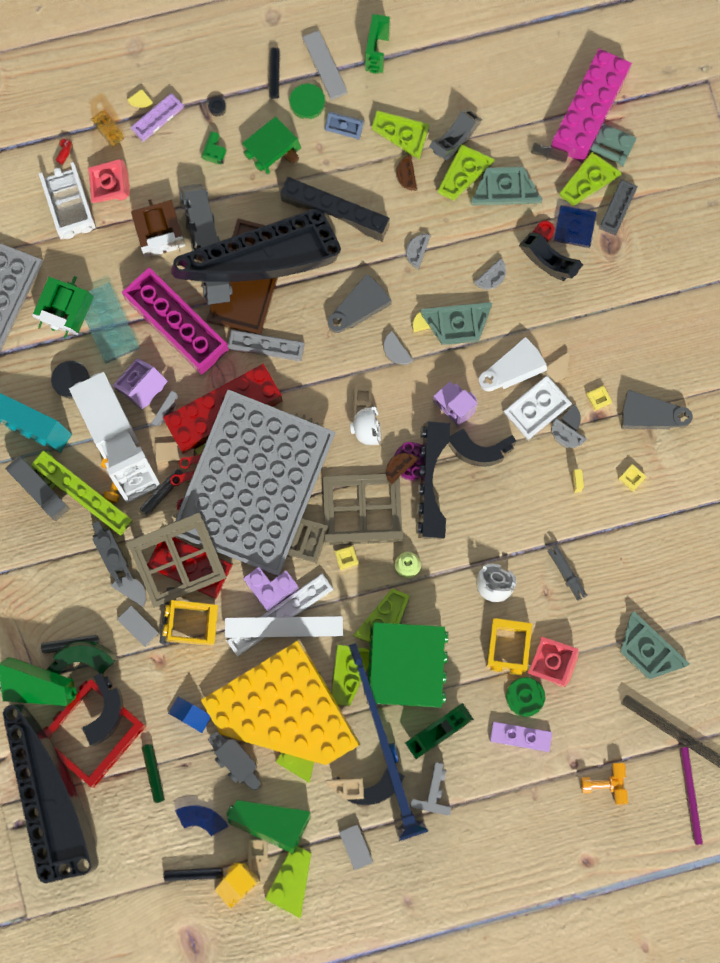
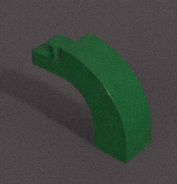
(83, 651)
(439, 731)

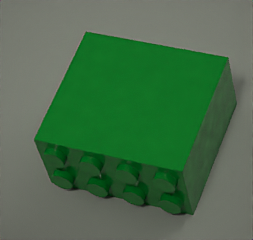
(407, 664)

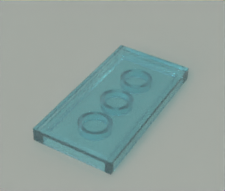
(109, 325)

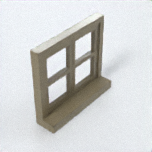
(166, 534)
(363, 536)

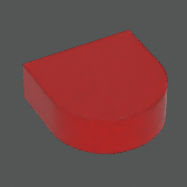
(546, 229)

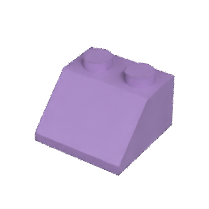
(140, 383)

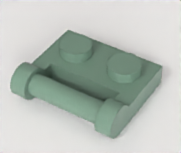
(614, 140)

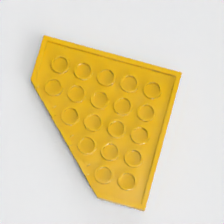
(283, 709)

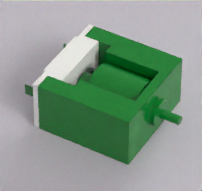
(63, 299)

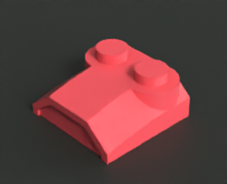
(109, 181)
(554, 662)

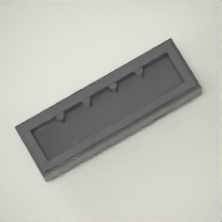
(618, 207)

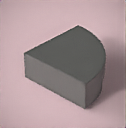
(572, 418)

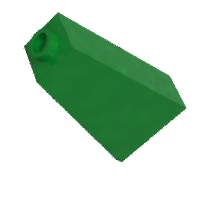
(34, 685)
(270, 823)

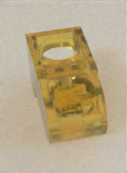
(107, 128)

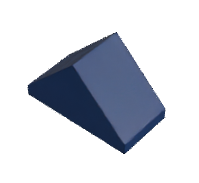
(189, 714)

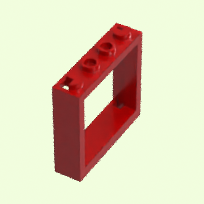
(117, 751)

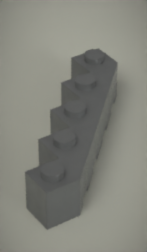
(203, 233)

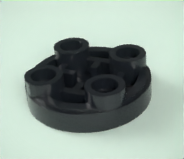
(67, 375)

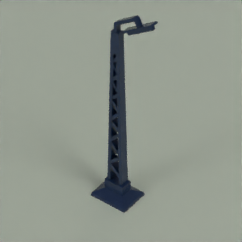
(410, 826)

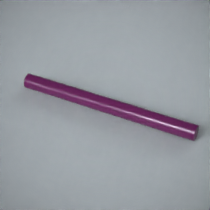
(691, 796)

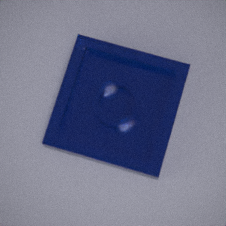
(575, 226)

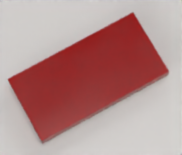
(195, 567)

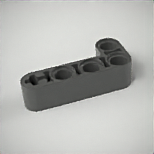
(37, 488)

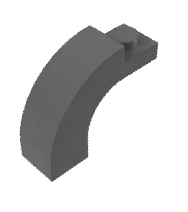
(457, 135)

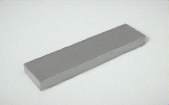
(324, 65)
(266, 345)

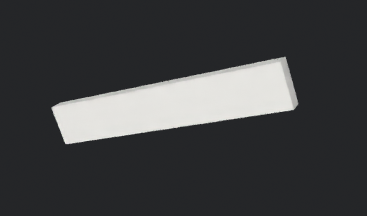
(289, 607)
(283, 626)

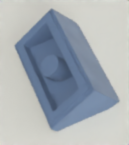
(344, 125)

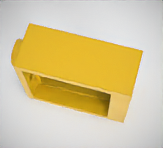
(515, 626)
(210, 628)

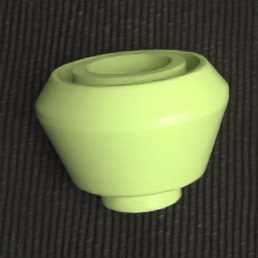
(407, 570)

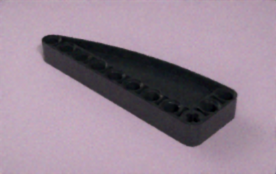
(268, 258)
(60, 811)

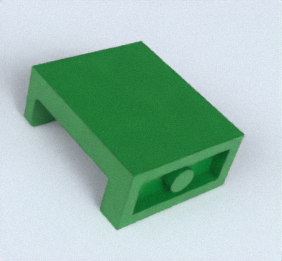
(378, 30)
(270, 144)

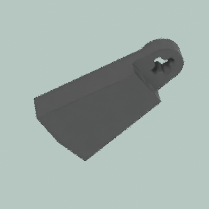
(362, 303)
(651, 413)

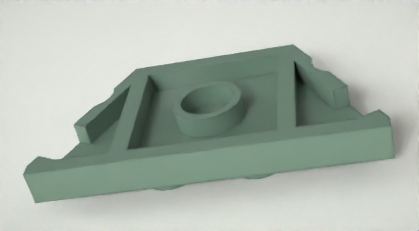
(506, 187)
(457, 323)
(648, 650)

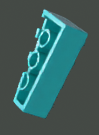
(33, 424)

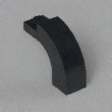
(548, 259)
(478, 455)
(112, 712)
(378, 792)

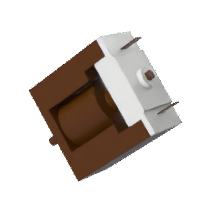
(153, 226)

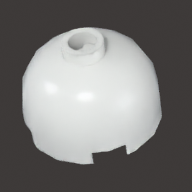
(367, 426)
(495, 583)

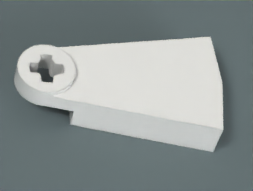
(515, 366)

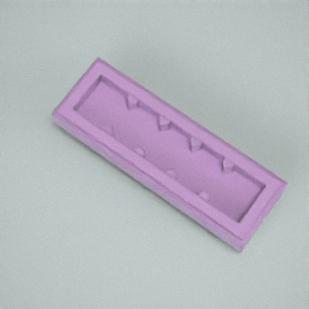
(157, 117)
(521, 736)

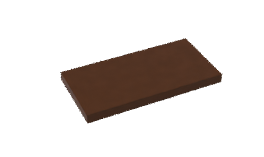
(249, 299)

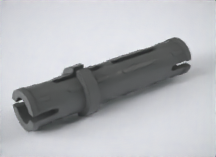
(571, 579)

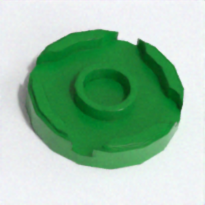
(307, 101)
(525, 696)

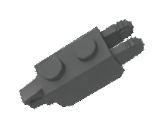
(110, 553)
(236, 760)

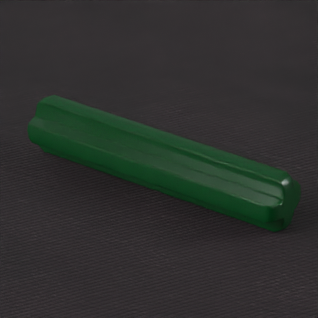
(153, 774)

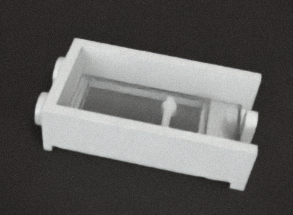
(67, 203)

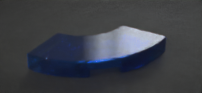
(201, 817)

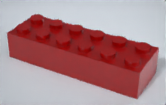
(194, 421)

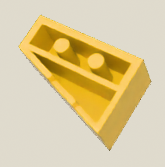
(236, 883)

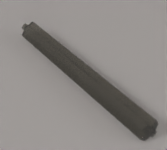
(671, 730)

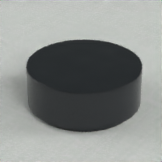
(217, 106)

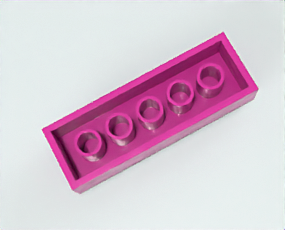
(591, 105)
(175, 321)

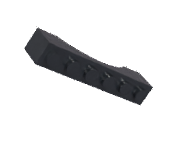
(361, 218)
(431, 520)

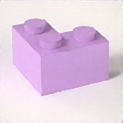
(456, 403)
(271, 592)

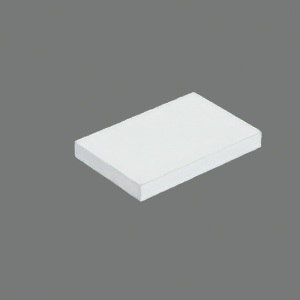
(537, 407)

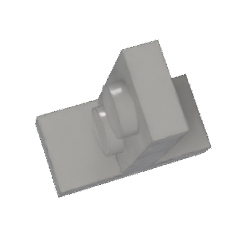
(434, 794)

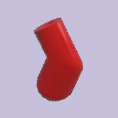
(65, 151)

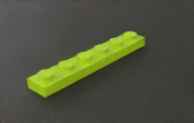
(82, 493)

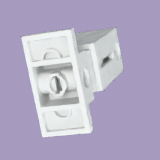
(114, 437)

